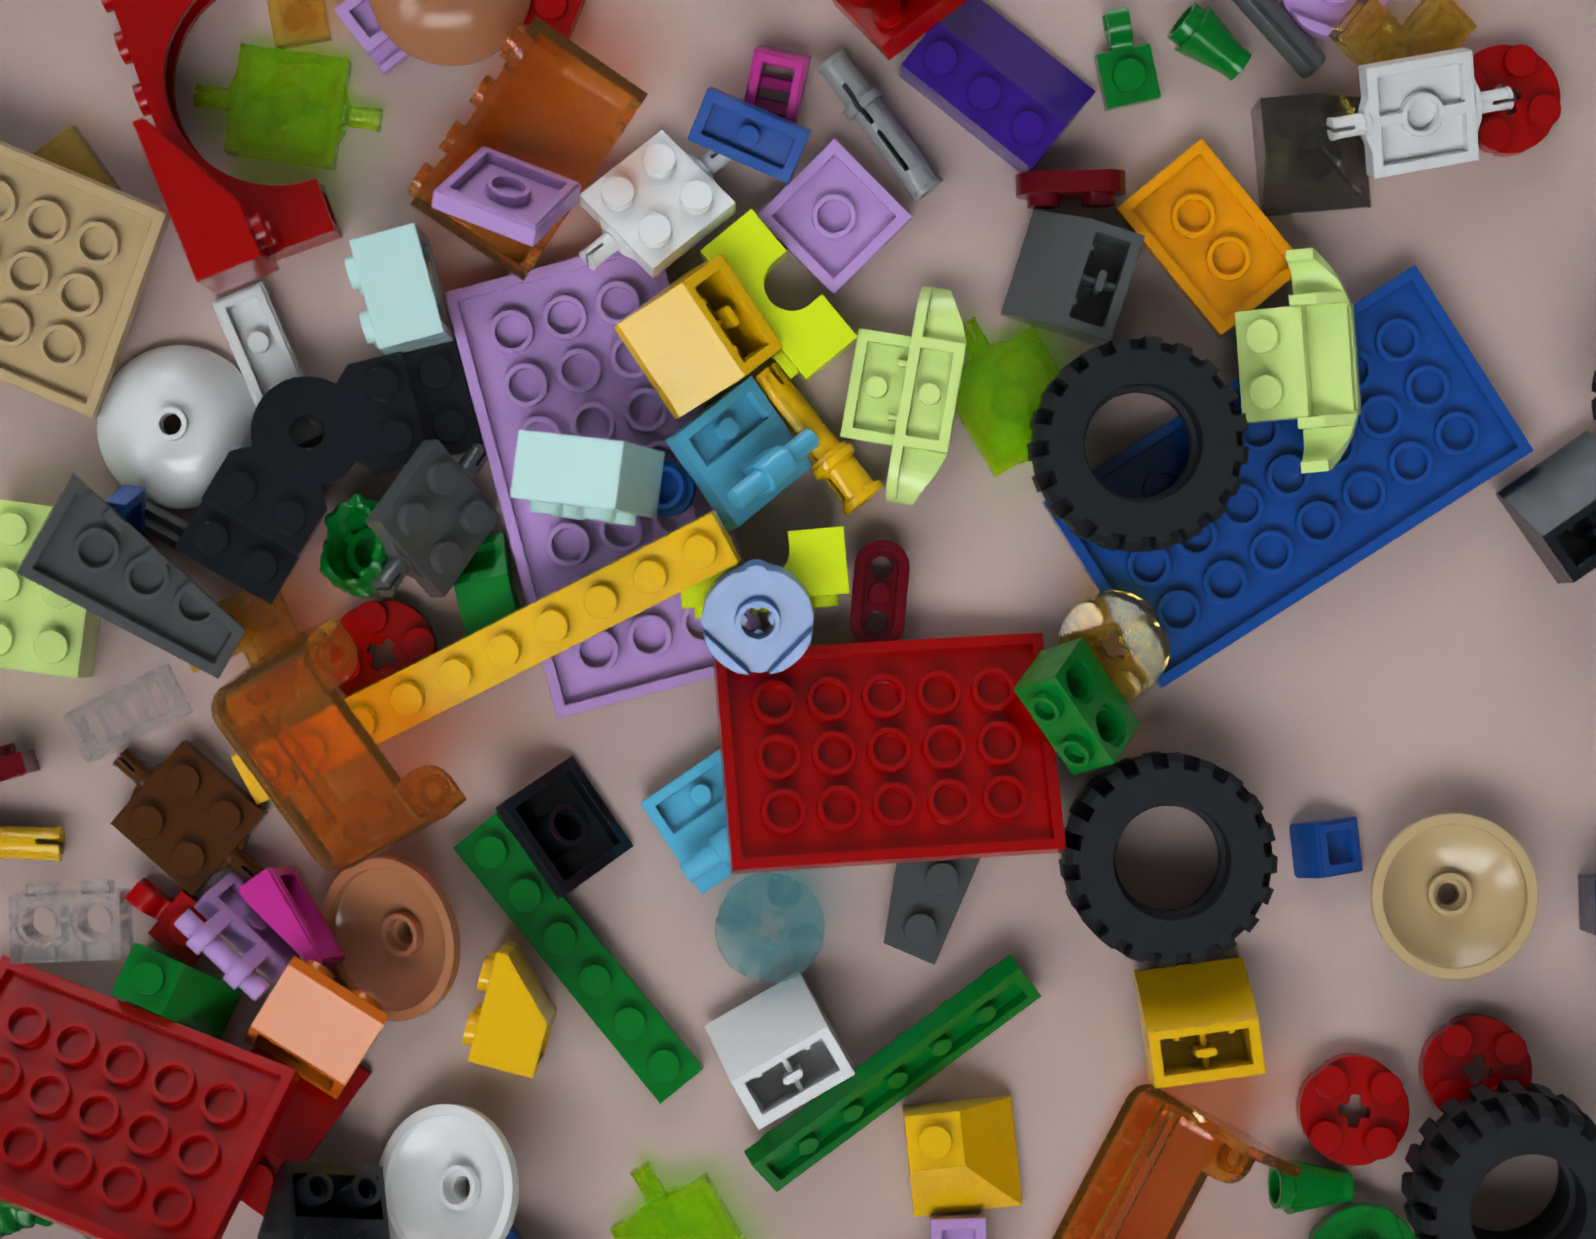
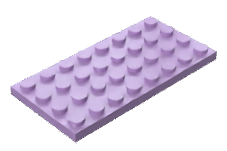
(553, 363)

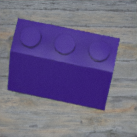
(996, 83)

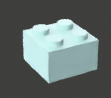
(400, 290)
(587, 477)

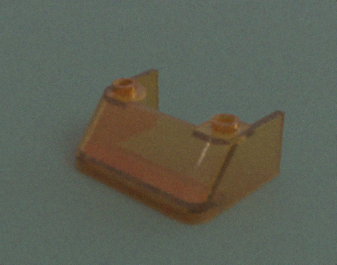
(1156, 1166)

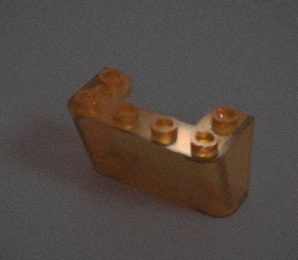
(544, 108)

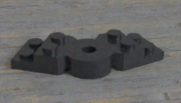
(271, 493)

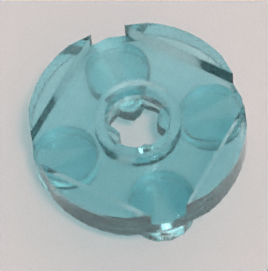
(741, 914)

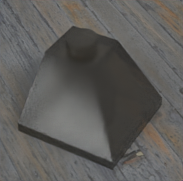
(1298, 162)

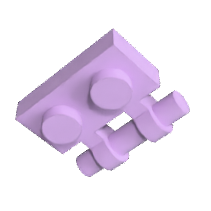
(245, 929)

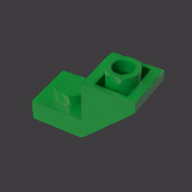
(486, 585)

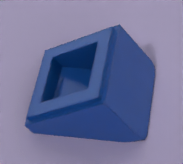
(1325, 847)

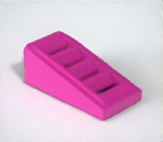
(784, 59)
(290, 910)

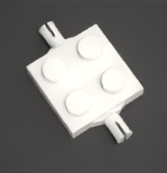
(1419, 112)
(656, 205)

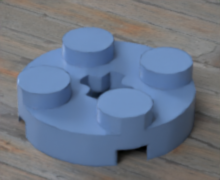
(758, 650)

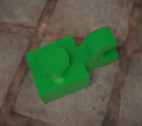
(1126, 71)

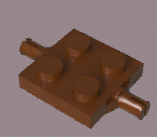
(189, 817)

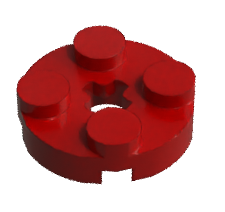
(1536, 96)
(380, 621)
(1458, 1043)
(1374, 1134)

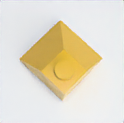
(962, 1155)

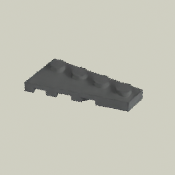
(118, 574)
(925, 904)

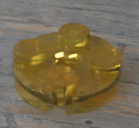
(1138, 633)

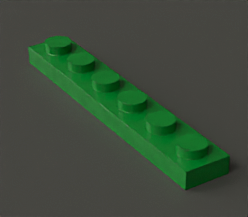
(579, 959)
(892, 1073)

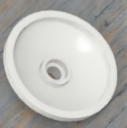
(213, 413)
(428, 1175)

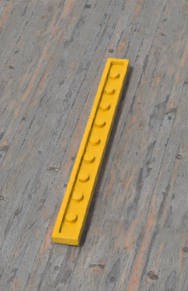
(537, 631)

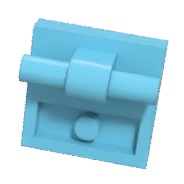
(741, 452)
(693, 822)

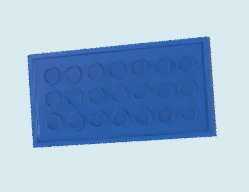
(1420, 444)

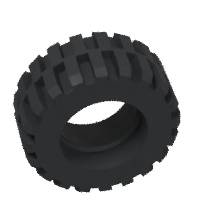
(1211, 428)
(1230, 899)
(1486, 1132)

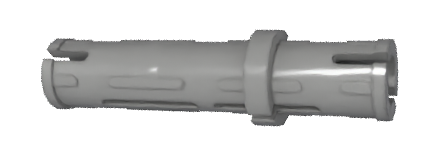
(879, 124)

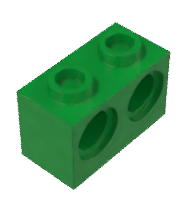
(1077, 706)

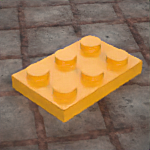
(1208, 237)

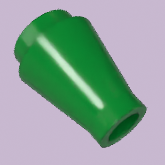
(1208, 41)
(1312, 1189)

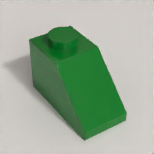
(176, 991)

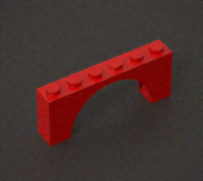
(152, 41)

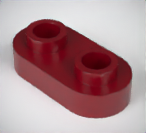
(1047, 187)
(879, 594)

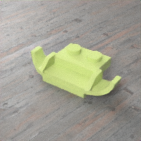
(1304, 361)
(908, 393)

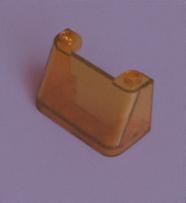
(318, 755)

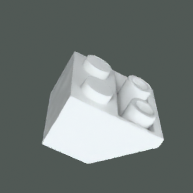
(779, 1050)

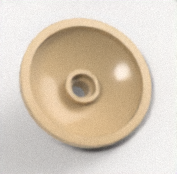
(1491, 902)

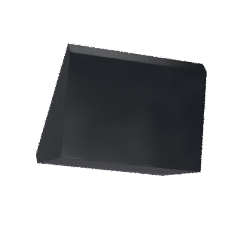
(564, 827)

